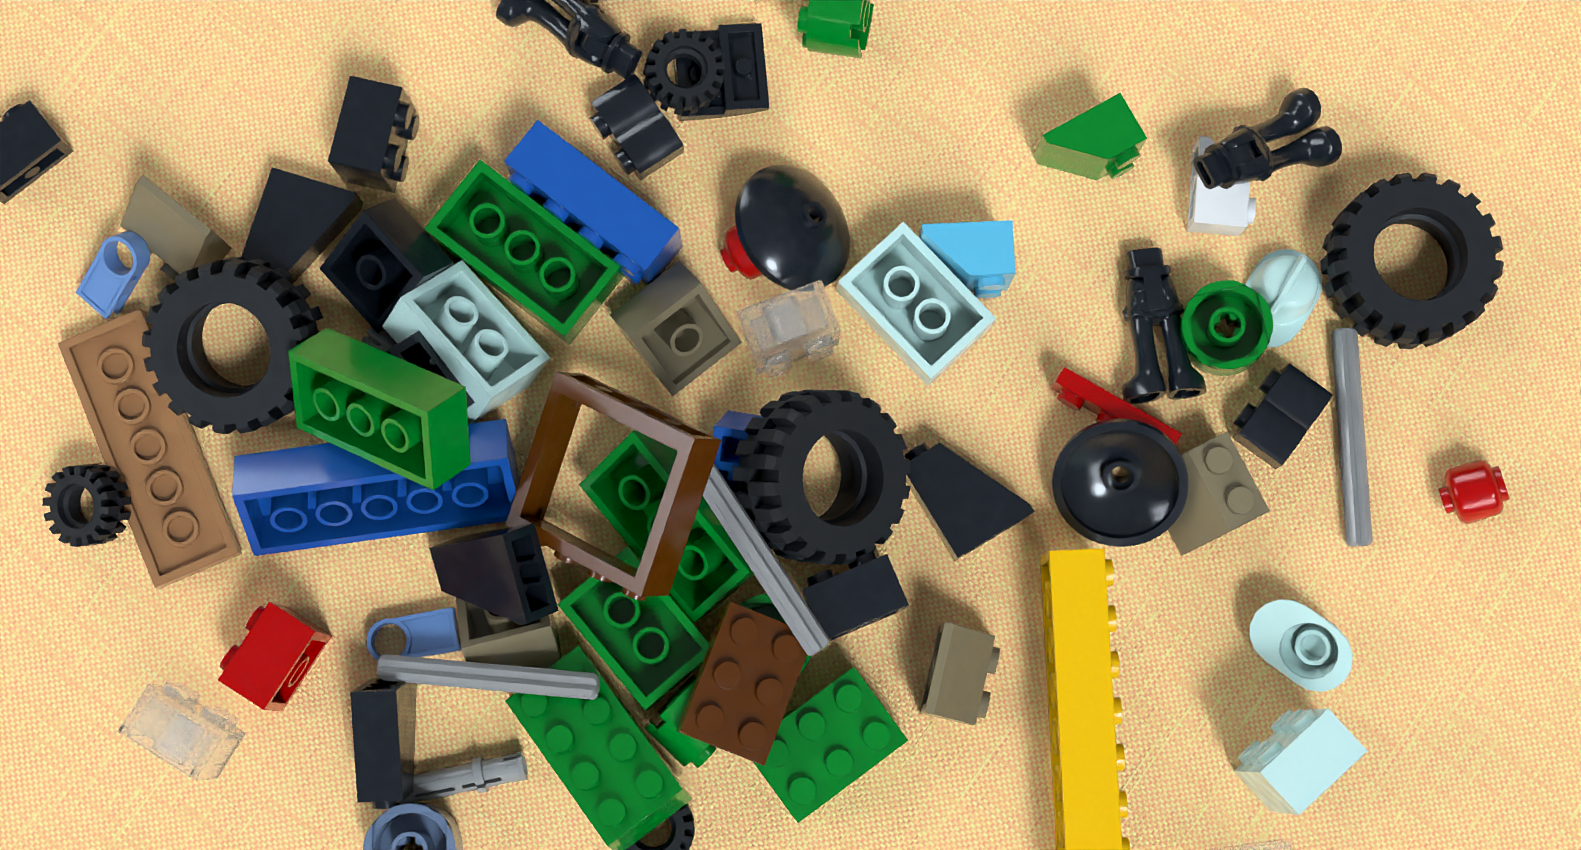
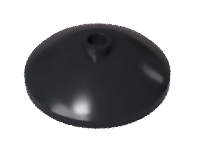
(792, 227)
(1114, 507)

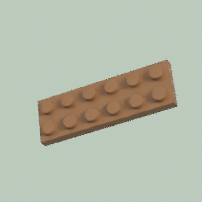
(172, 493)

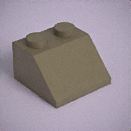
(171, 230)
(676, 328)
(1218, 495)
(500, 641)
(959, 674)

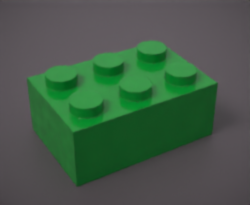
(642, 642)
(829, 744)

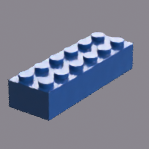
(335, 497)

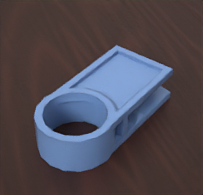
(108, 279)
(426, 633)

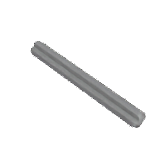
(1351, 437)
(764, 564)
(488, 676)

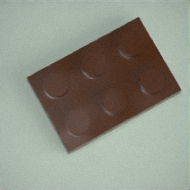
(744, 684)

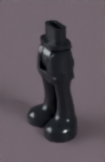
(587, 37)
(1247, 158)
(1150, 303)

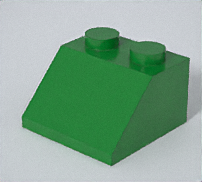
(1094, 142)

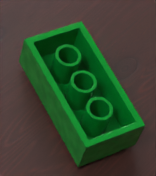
(524, 252)
(380, 408)
(629, 492)
(602, 757)

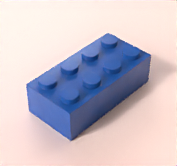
(593, 204)

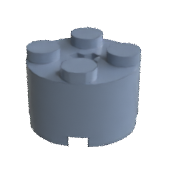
(426, 822)

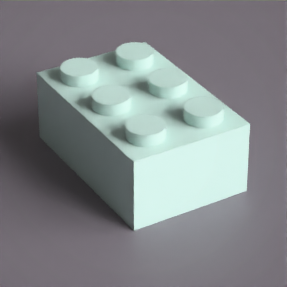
(915, 304)
(471, 335)
(1298, 759)

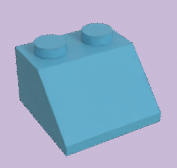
(975, 253)

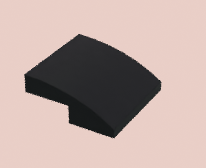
(745, 75)

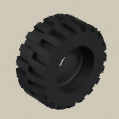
(1455, 226)
(179, 351)
(869, 484)

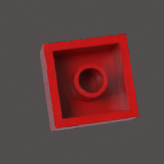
(273, 656)

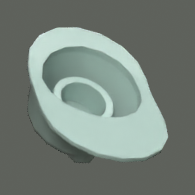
(1291, 289)
(1301, 644)

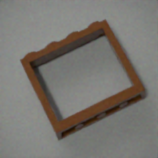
(678, 505)

